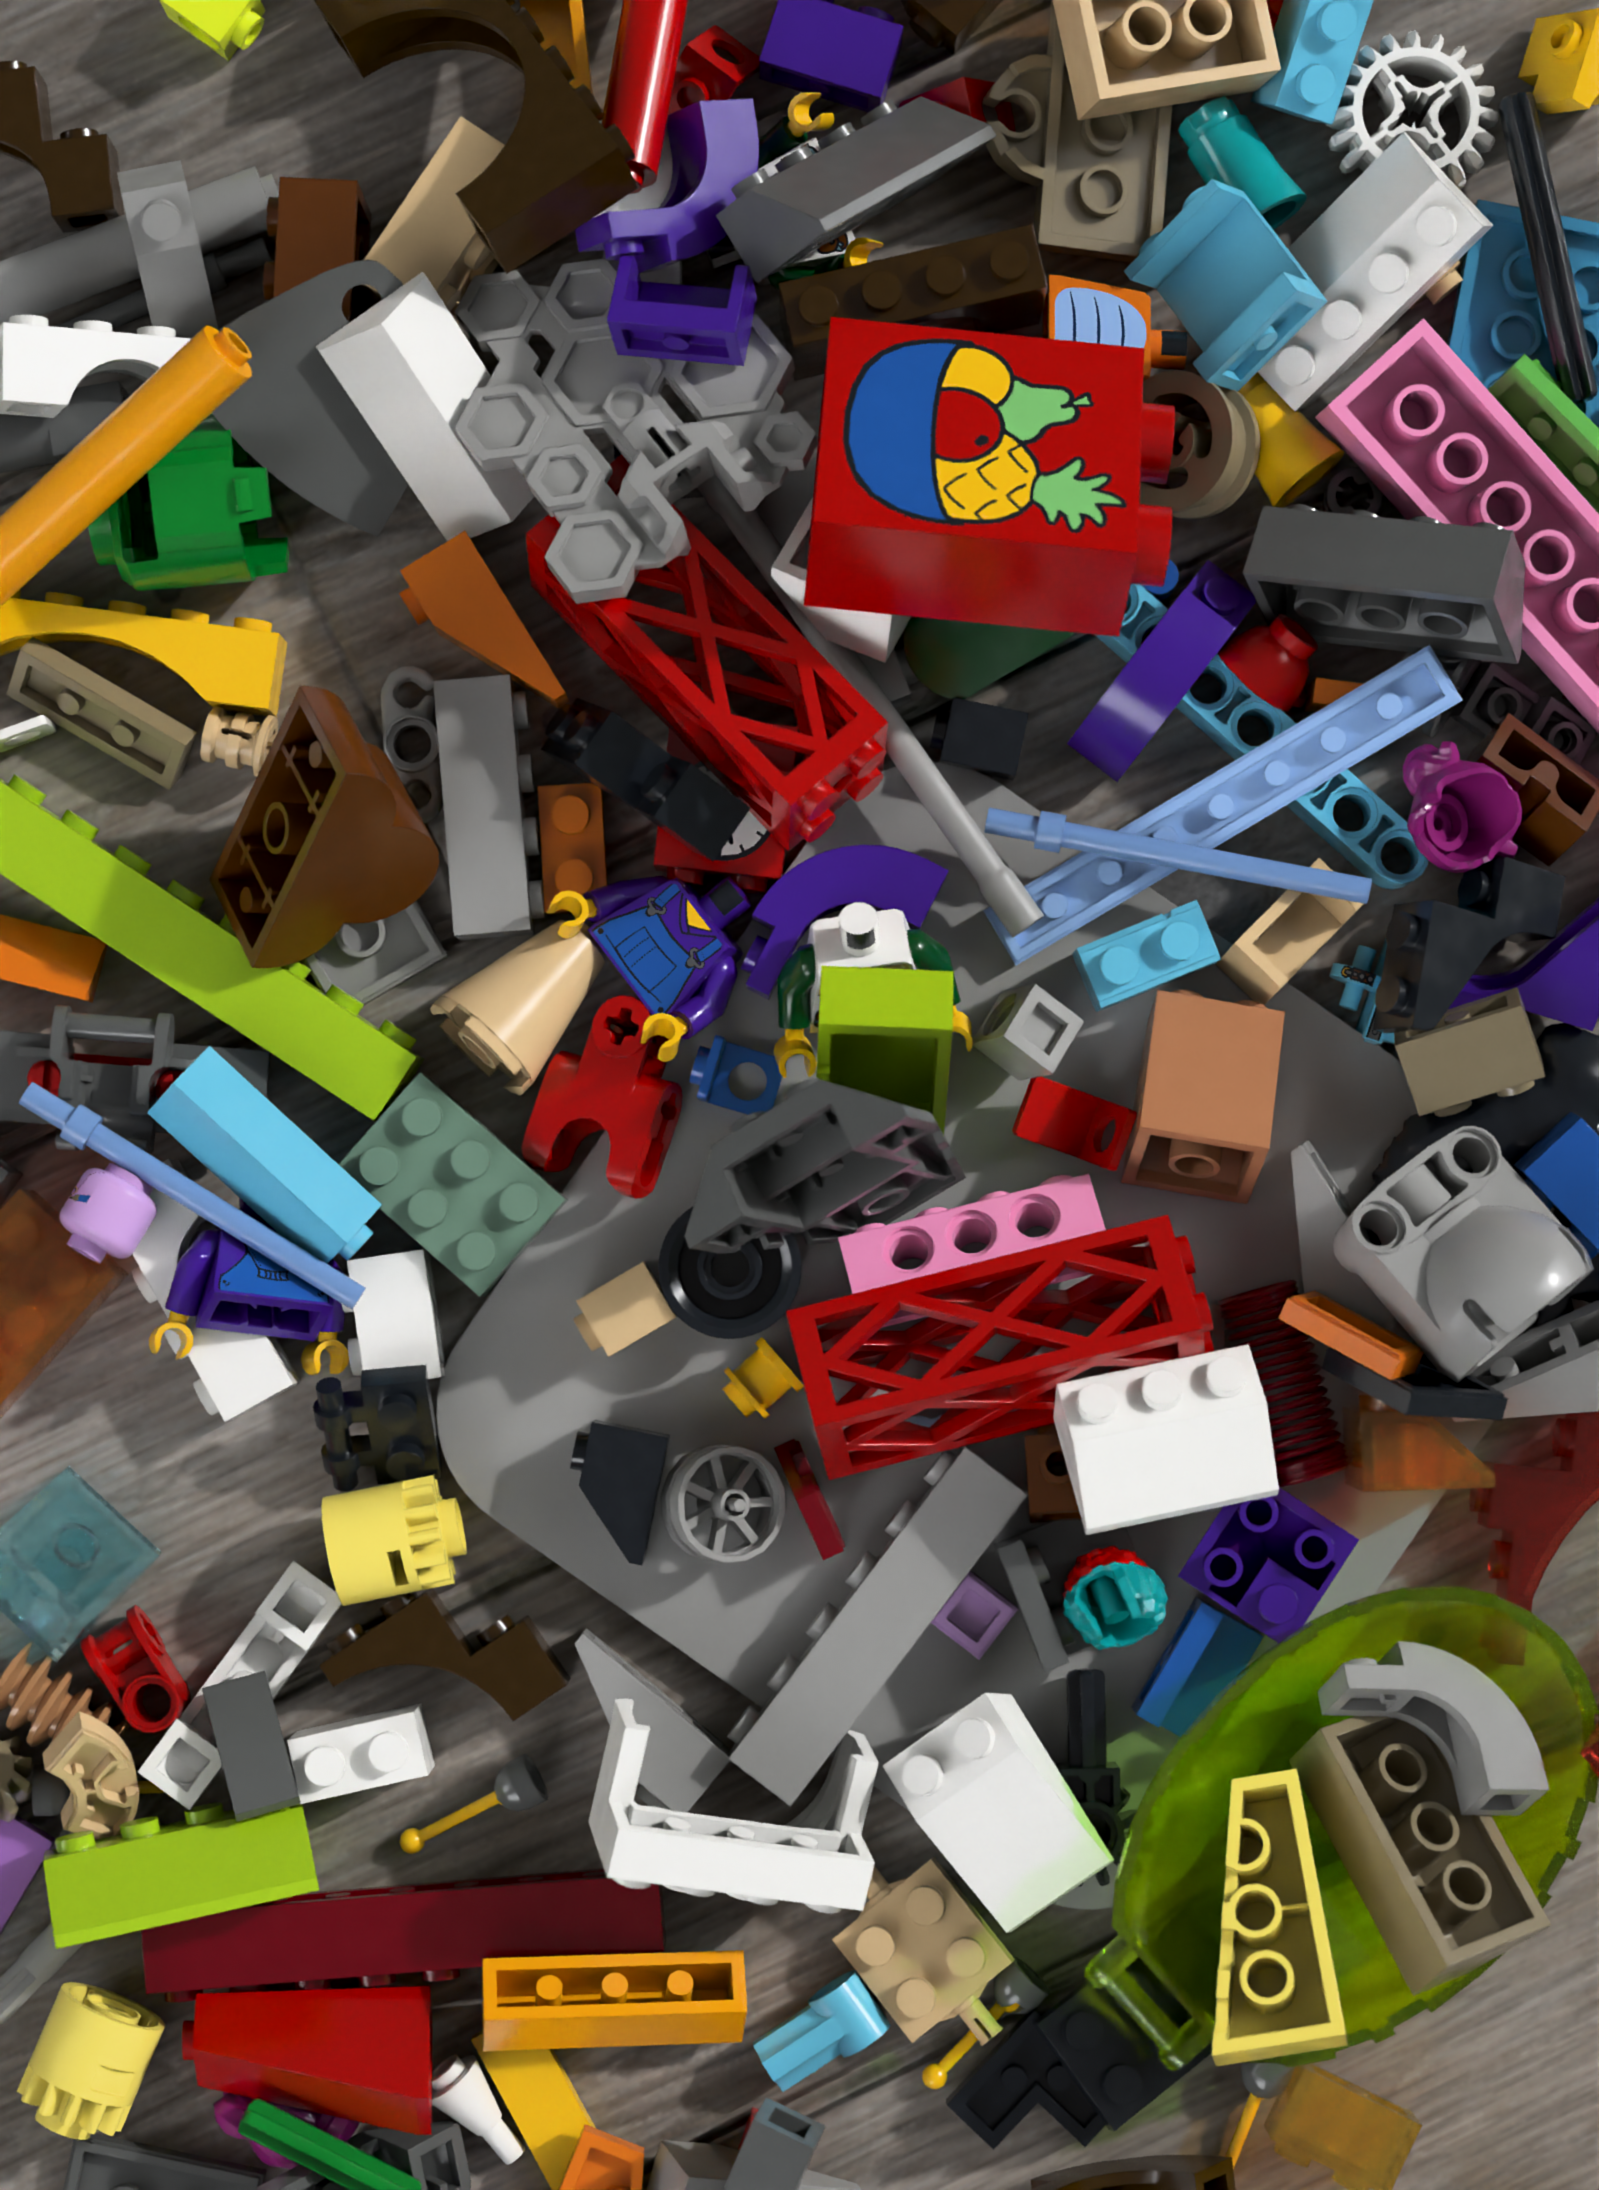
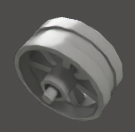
(723, 1503)

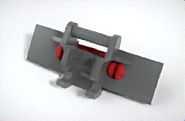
(108, 1085)

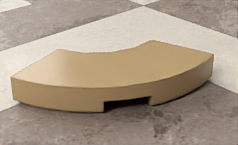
(99, 1776)

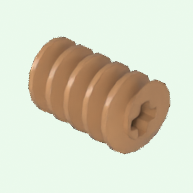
(45, 1701)

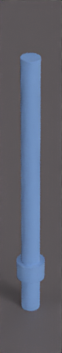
(1053, 832)
(84, 1128)

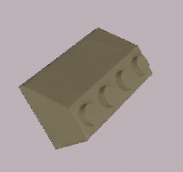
(1428, 1875)

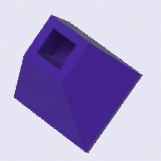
(1269, 1561)

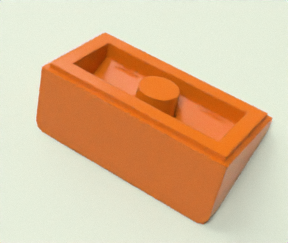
(50, 958)

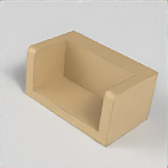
(1284, 940)

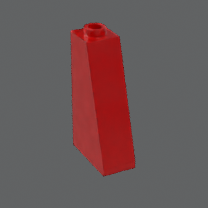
(321, 2051)

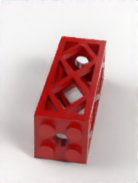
(786, 803)
(978, 1408)

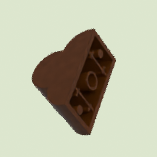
(320, 838)

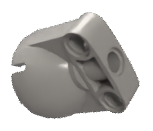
(1461, 1251)

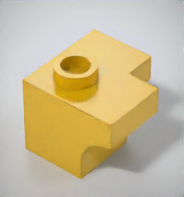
(1564, 61)

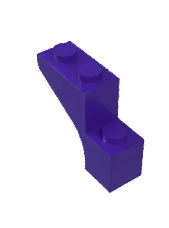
(1557, 979)

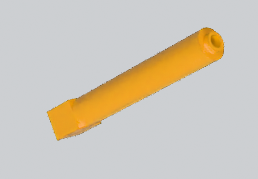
(119, 453)

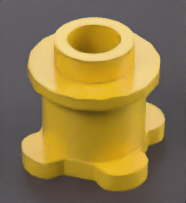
(760, 1381)

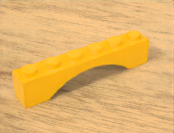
(224, 664)

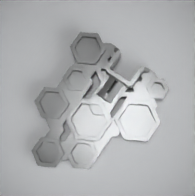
(592, 391)

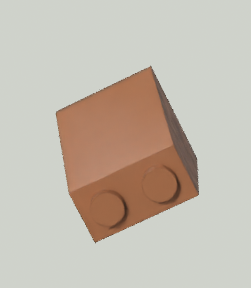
(1204, 1096)

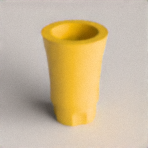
(1291, 447)

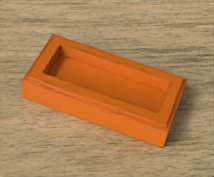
(1351, 1334)

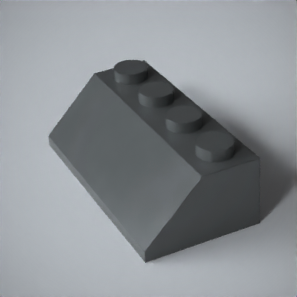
(846, 181)
(1391, 581)

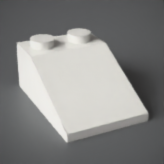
(999, 1809)

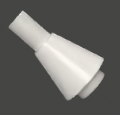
(466, 2097)

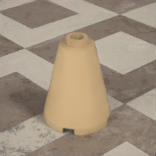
(521, 1004)

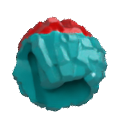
(1113, 1598)

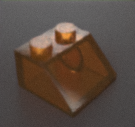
(1405, 1452)

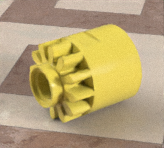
(391, 1539)
(90, 2061)

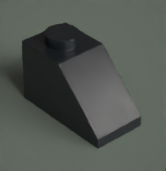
(622, 1480)

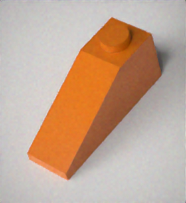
(472, 612)

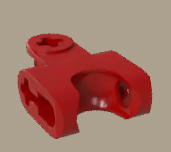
(610, 1089)

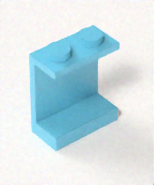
(1228, 283)

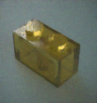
(1342, 2129)

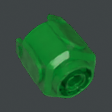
(192, 519)

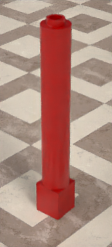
(644, 80)

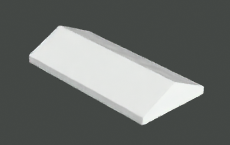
(411, 382)

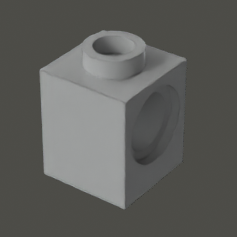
(1027, 1032)

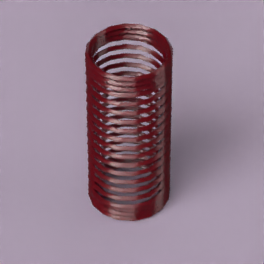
(1311, 1465)

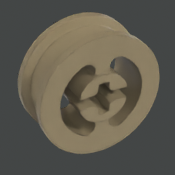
(1214, 460)

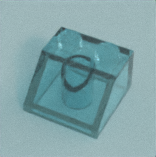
(67, 1563)

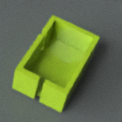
(888, 1034)

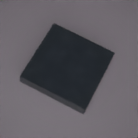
(1422, 1392)

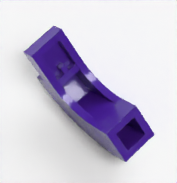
(711, 152)
(1162, 670)
(829, 883)

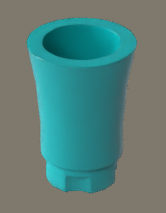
(1231, 152)

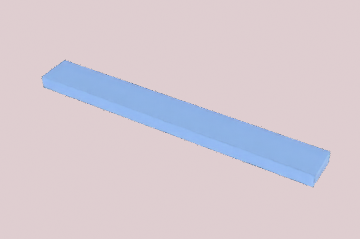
(1239, 795)

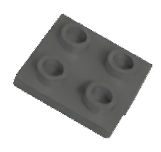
(1037, 1571)

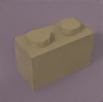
(1471, 1054)

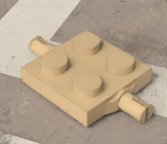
(925, 1952)

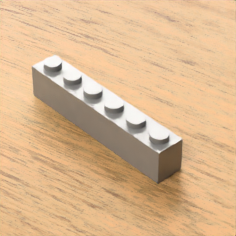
(875, 1624)

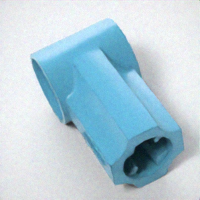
(836, 2022)

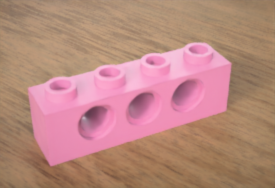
(997, 1219)

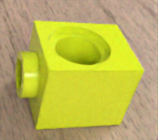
(219, 23)

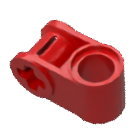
(136, 1668)

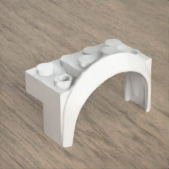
(807, 1861)

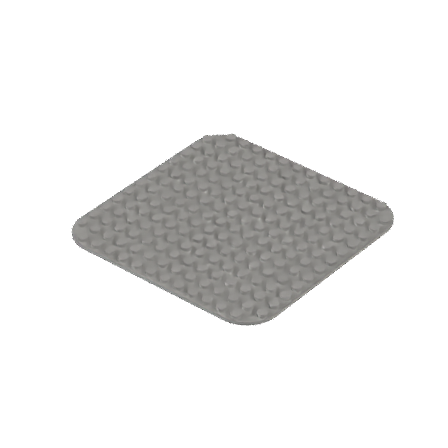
(530, 1382)

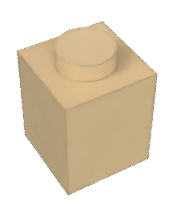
(623, 1310)

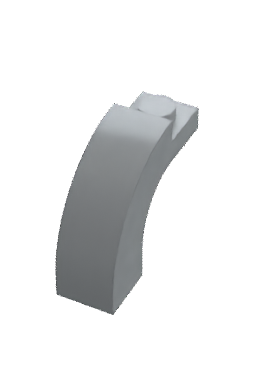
(1457, 1707)

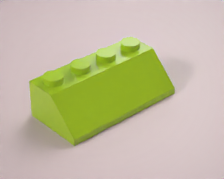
(174, 1871)

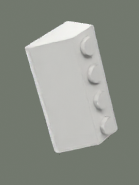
(1372, 262)

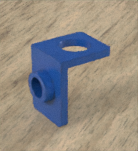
(713, 1070)

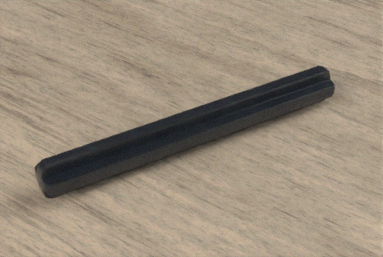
(1547, 246)

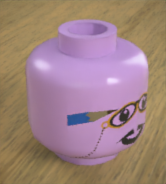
(108, 1213)

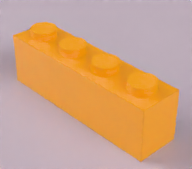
(613, 2000)

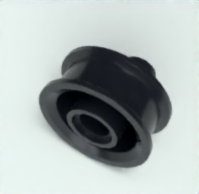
(722, 1309)

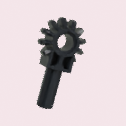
(1087, 1770)

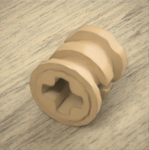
(237, 739)

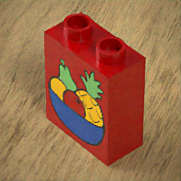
(985, 478)

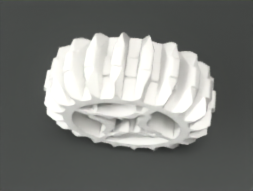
(1397, 94)

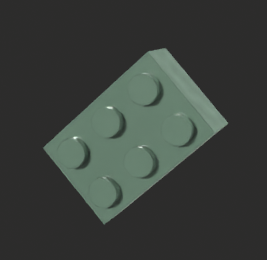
(452, 1184)

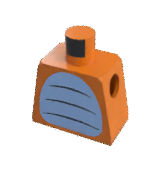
(1109, 316)

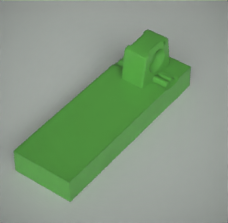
(1552, 423)

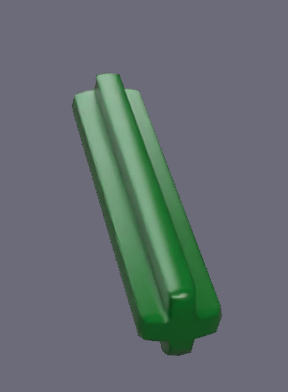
(320, 2150)

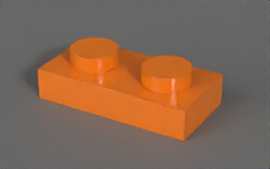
(571, 840)

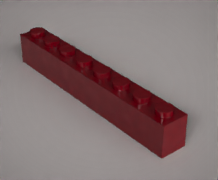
(401, 1930)

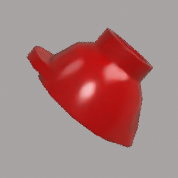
(1272, 661)

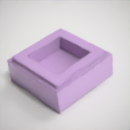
(974, 1615)

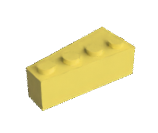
(1275, 1952)

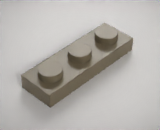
(101, 713)

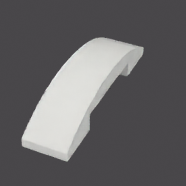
(273, 1643)

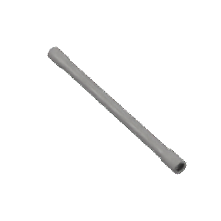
(995, 879)

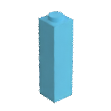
(265, 1159)

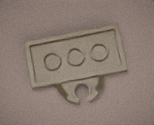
(1093, 177)

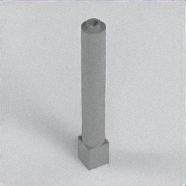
(105, 254)

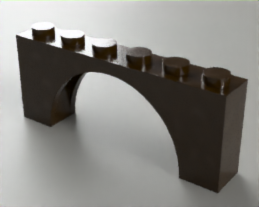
(559, 157)

